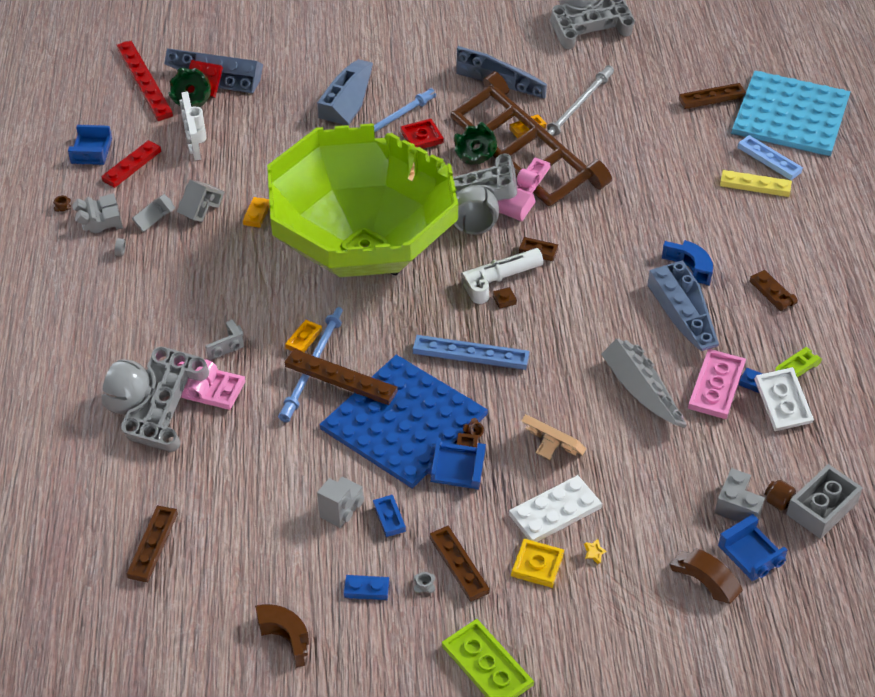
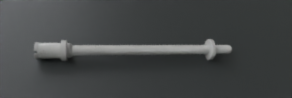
(601, 78)

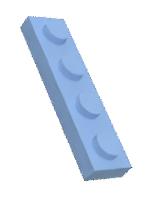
(770, 157)

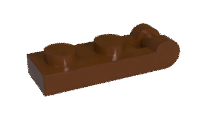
(773, 290)

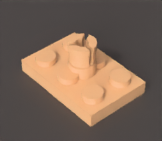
(552, 438)

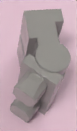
(98, 214)

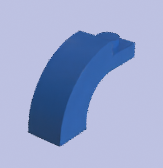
(693, 256)

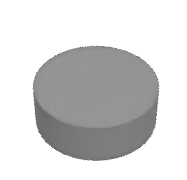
(120, 247)

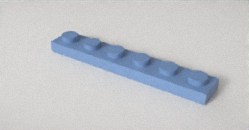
(471, 352)

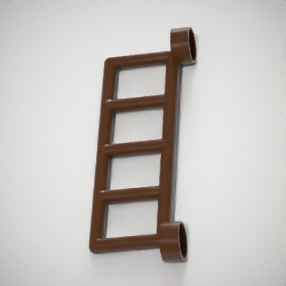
(497, 87)

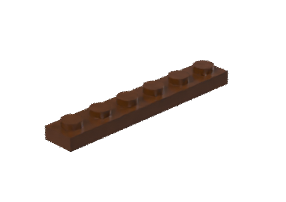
(341, 377)

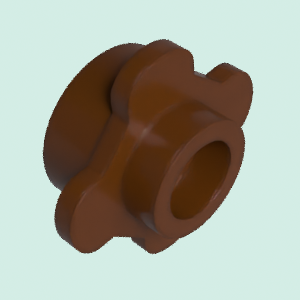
(62, 203)
(474, 424)

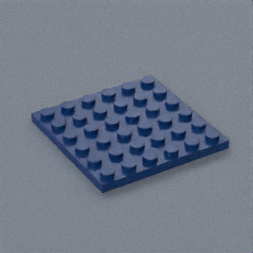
(402, 433)

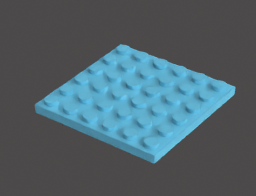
(791, 113)

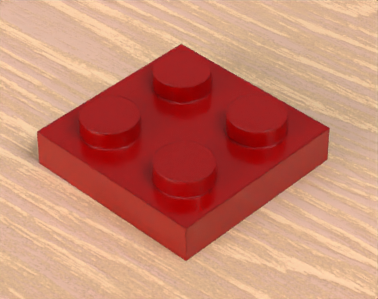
(211, 71)
(422, 134)

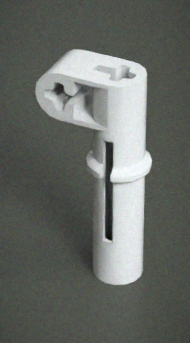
(497, 270)

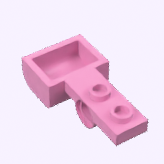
(527, 182)

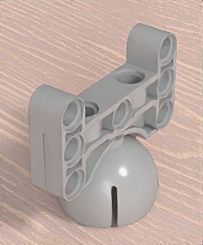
(587, 16)
(480, 193)
(141, 394)

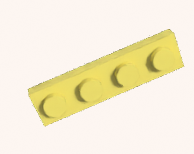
(756, 183)

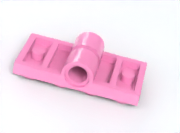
(217, 389)

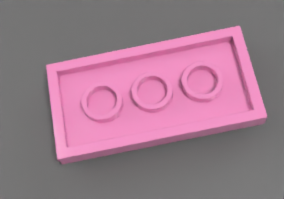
(717, 384)

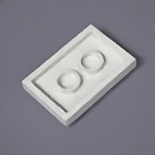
(783, 399)

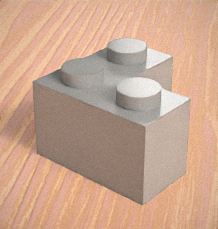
(198, 198)
(735, 499)
(339, 500)

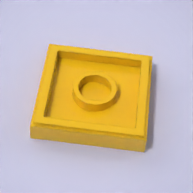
(537, 563)

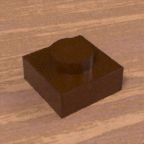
(504, 297)
(467, 440)

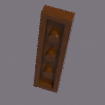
(712, 95)
(152, 544)
(459, 563)

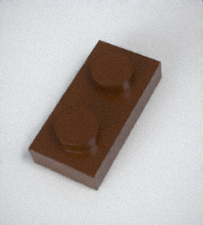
(547, 249)

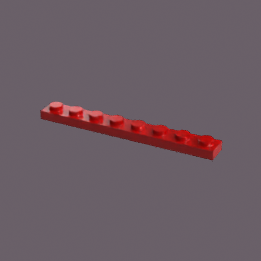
(144, 80)

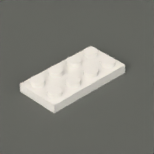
(555, 509)

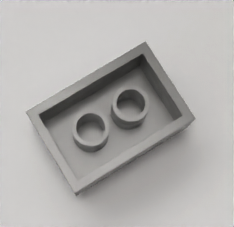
(824, 501)

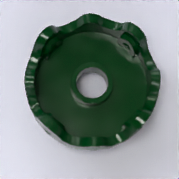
(185, 79)
(475, 135)

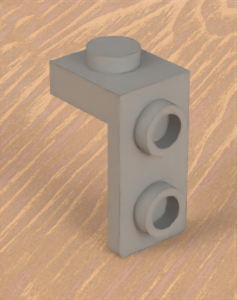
(153, 212)
(228, 344)

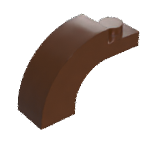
(710, 572)
(285, 623)

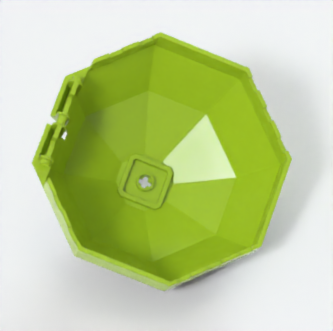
(353, 192)

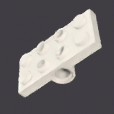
(193, 125)

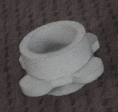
(424, 577)

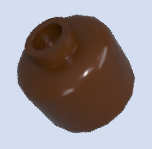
(779, 494)

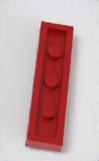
(131, 164)

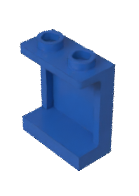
(90, 145)
(456, 464)
(751, 548)

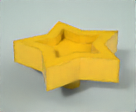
(594, 551)

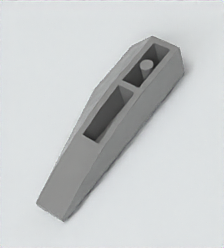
(642, 380)

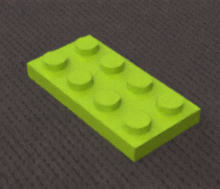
(487, 662)

